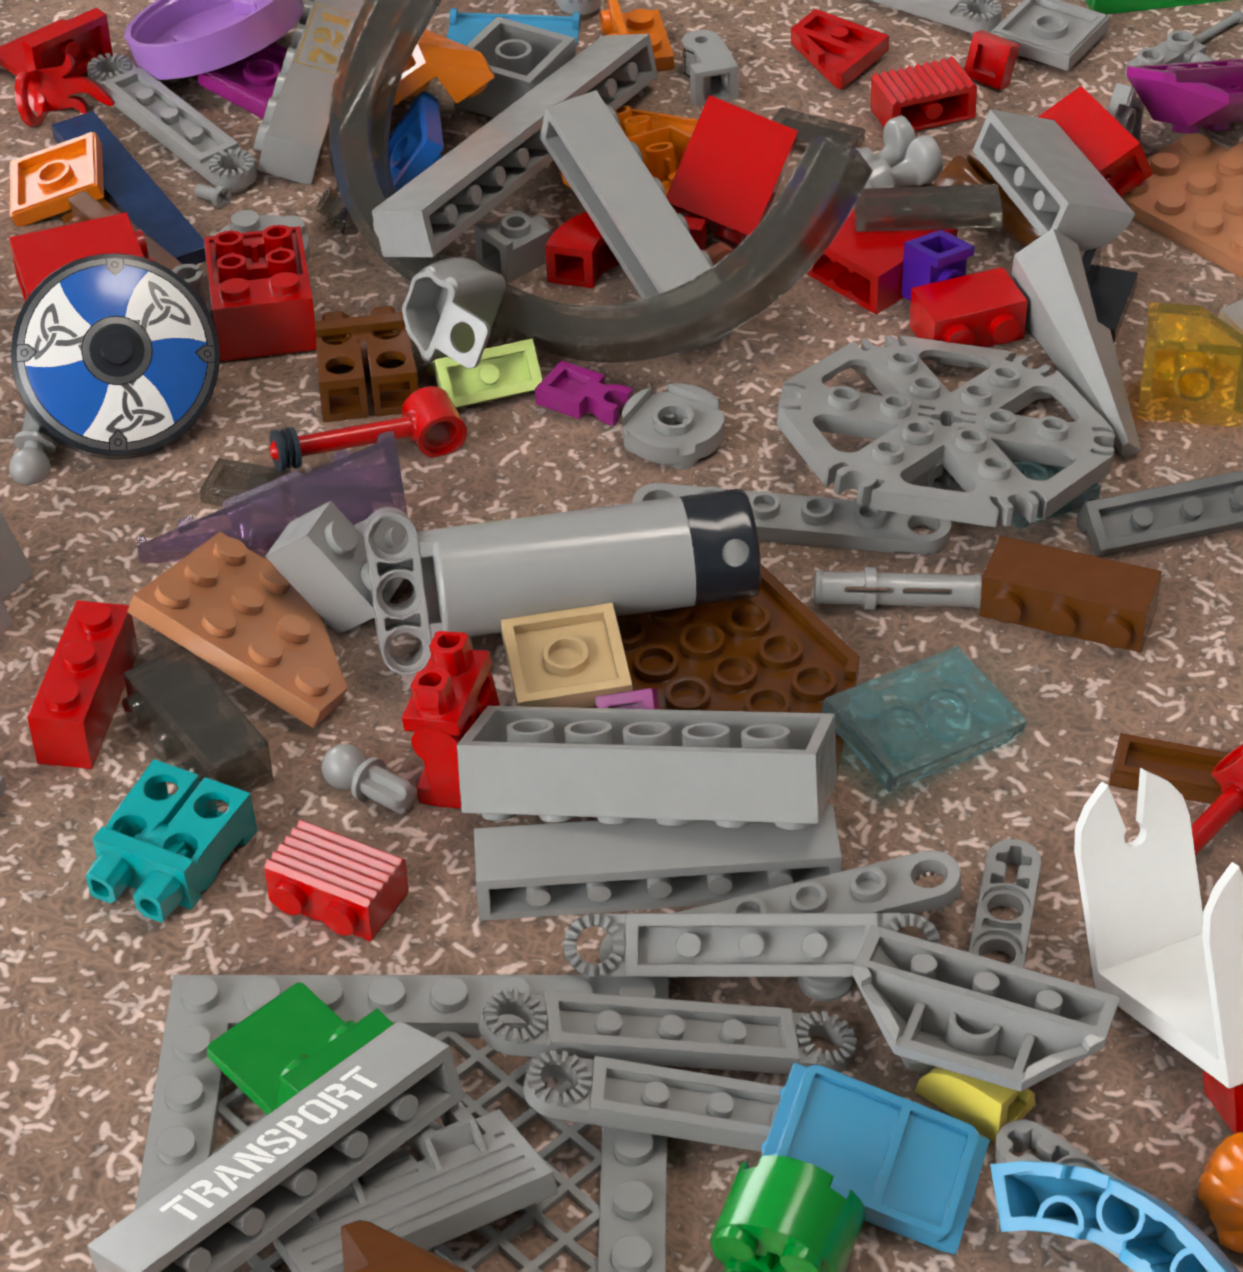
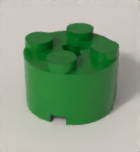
(786, 1220)

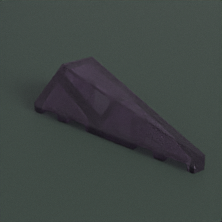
(257, 517)

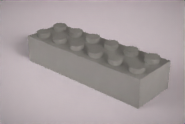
(649, 765)

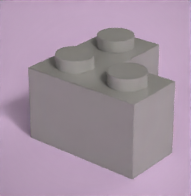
(329, 565)

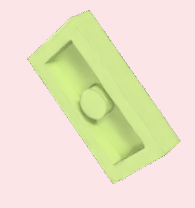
(500, 374)

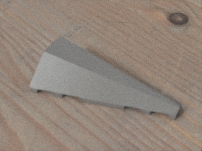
(1067, 329)

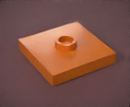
(51, 176)

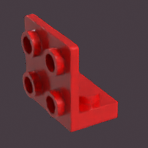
(47, 47)

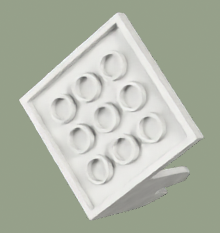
(1148, 928)

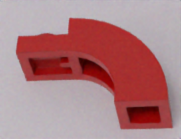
(580, 254)

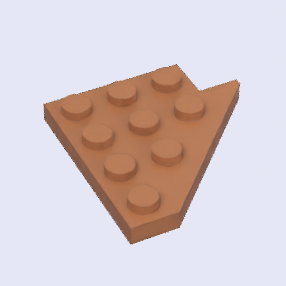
(1195, 199)
(248, 625)

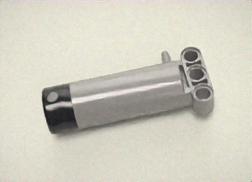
(624, 554)

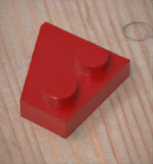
(838, 46)

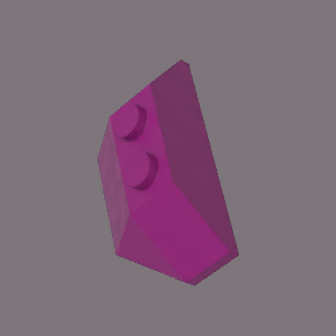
(1191, 93)

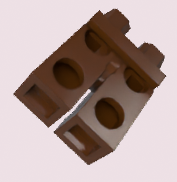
(359, 348)

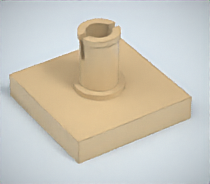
(566, 657)

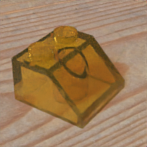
(1190, 367)

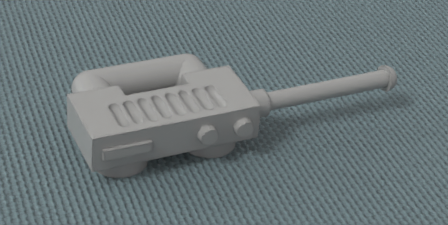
(1182, 45)

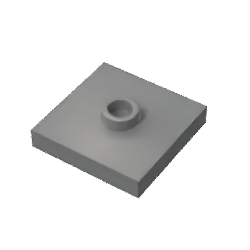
(1053, 31)

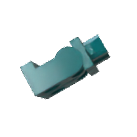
(168, 842)

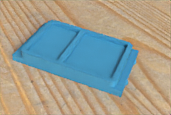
(897, 1156)

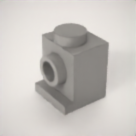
(512, 244)

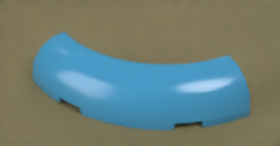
(1103, 1211)

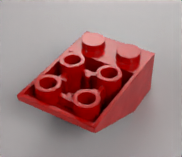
(260, 292)

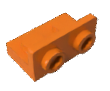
(639, 22)

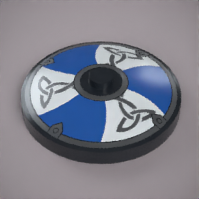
(115, 356)

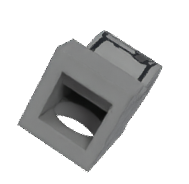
(709, 67)

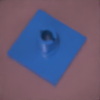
(416, 140)

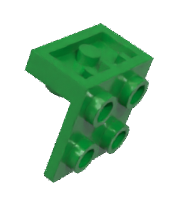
(289, 1045)

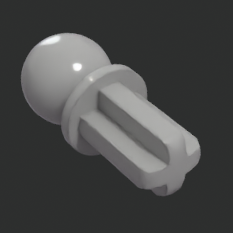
(30, 463)
(348, 769)

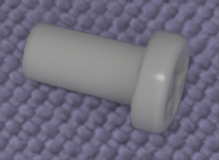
(219, 196)

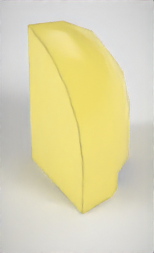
(974, 1100)

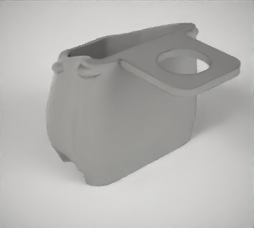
(453, 309)

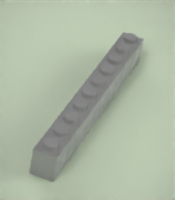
(505, 151)

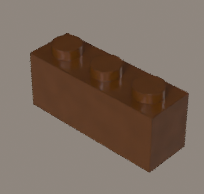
(1070, 593)

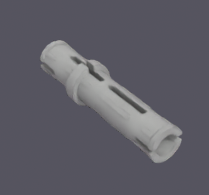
(830, 589)

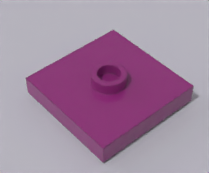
(248, 81)

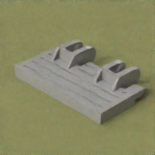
(464, 1180)

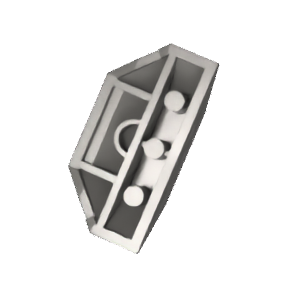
(978, 1011)

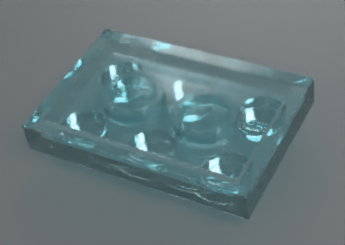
(924, 718)

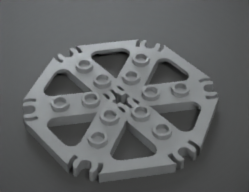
(965, 429)

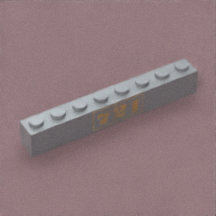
(300, 105)

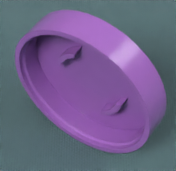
(203, 35)

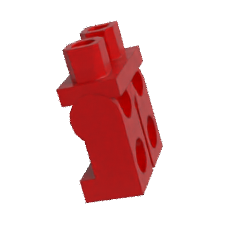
(443, 708)

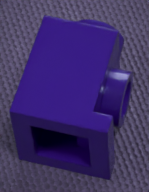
(933, 259)

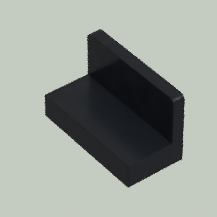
(1109, 289)

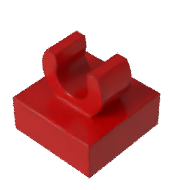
(991, 59)

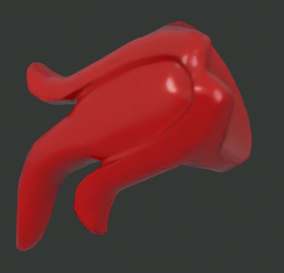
(50, 91)

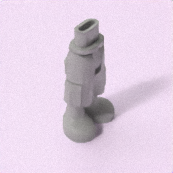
(904, 158)

